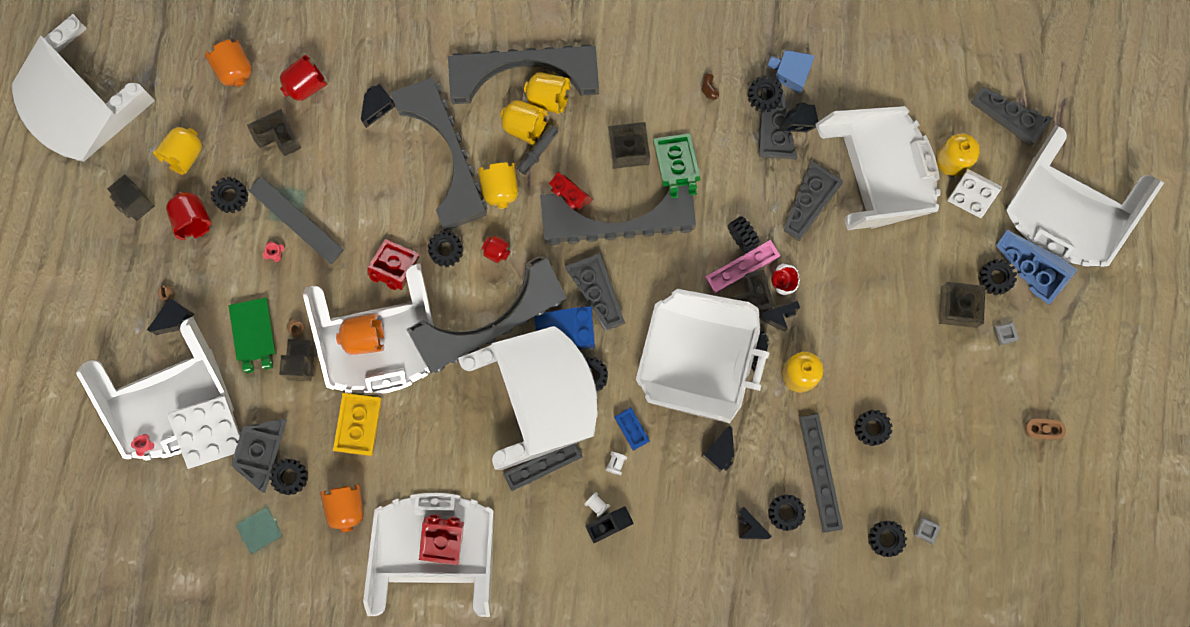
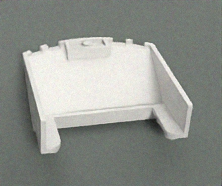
(62, 106)
(889, 162)
(1071, 216)
(377, 371)
(548, 391)
(146, 402)
(397, 548)

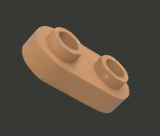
(1044, 429)

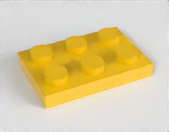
(357, 424)

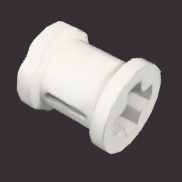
(616, 463)
(597, 505)

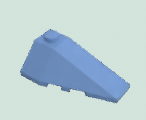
(1040, 269)

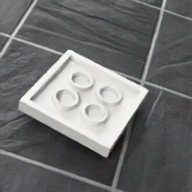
(205, 431)

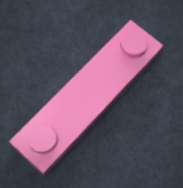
(745, 264)

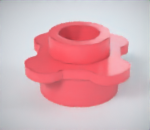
(270, 246)
(138, 441)

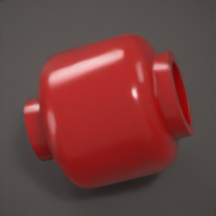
(496, 249)

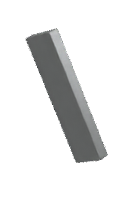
(541, 466)

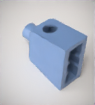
(792, 69)

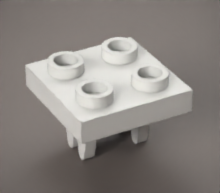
(974, 193)

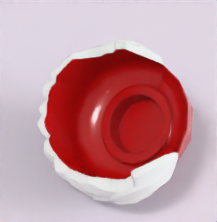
(785, 279)

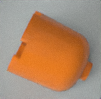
(230, 63)
(361, 335)
(343, 507)

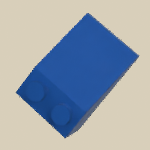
(573, 322)

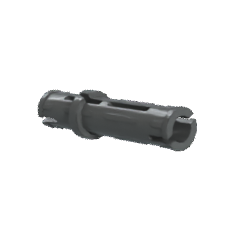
(533, 155)

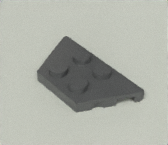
(257, 451)

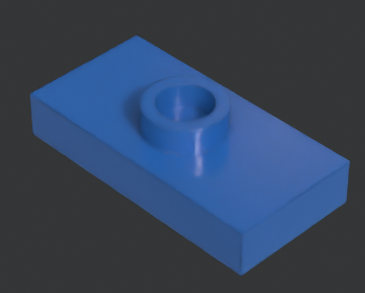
(631, 429)

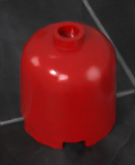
(301, 79)
(188, 216)

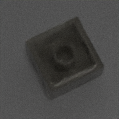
(628, 145)
(962, 304)

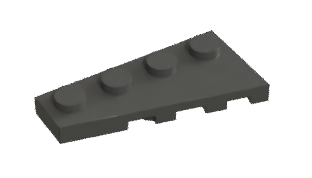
(1018, 120)
(772, 141)
(813, 197)
(596, 287)

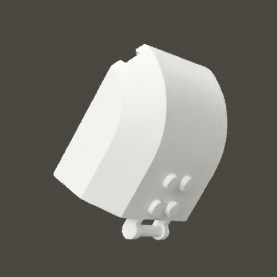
(701, 354)

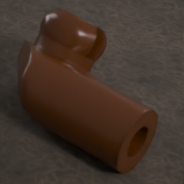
(707, 88)

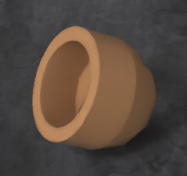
(170, 293)
(292, 331)

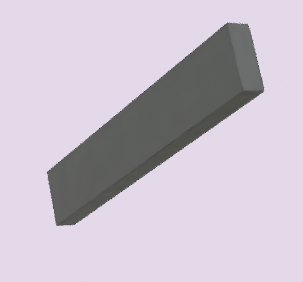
(296, 220)
(820, 473)

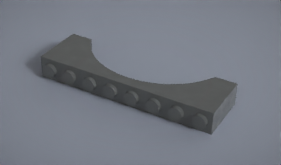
(472, 70)
(425, 104)
(566, 225)
(538, 293)

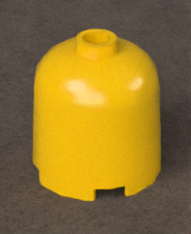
(547, 92)
(523, 121)
(179, 149)
(958, 154)
(499, 184)
(802, 372)

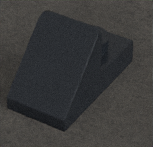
(775, 316)
(756, 530)

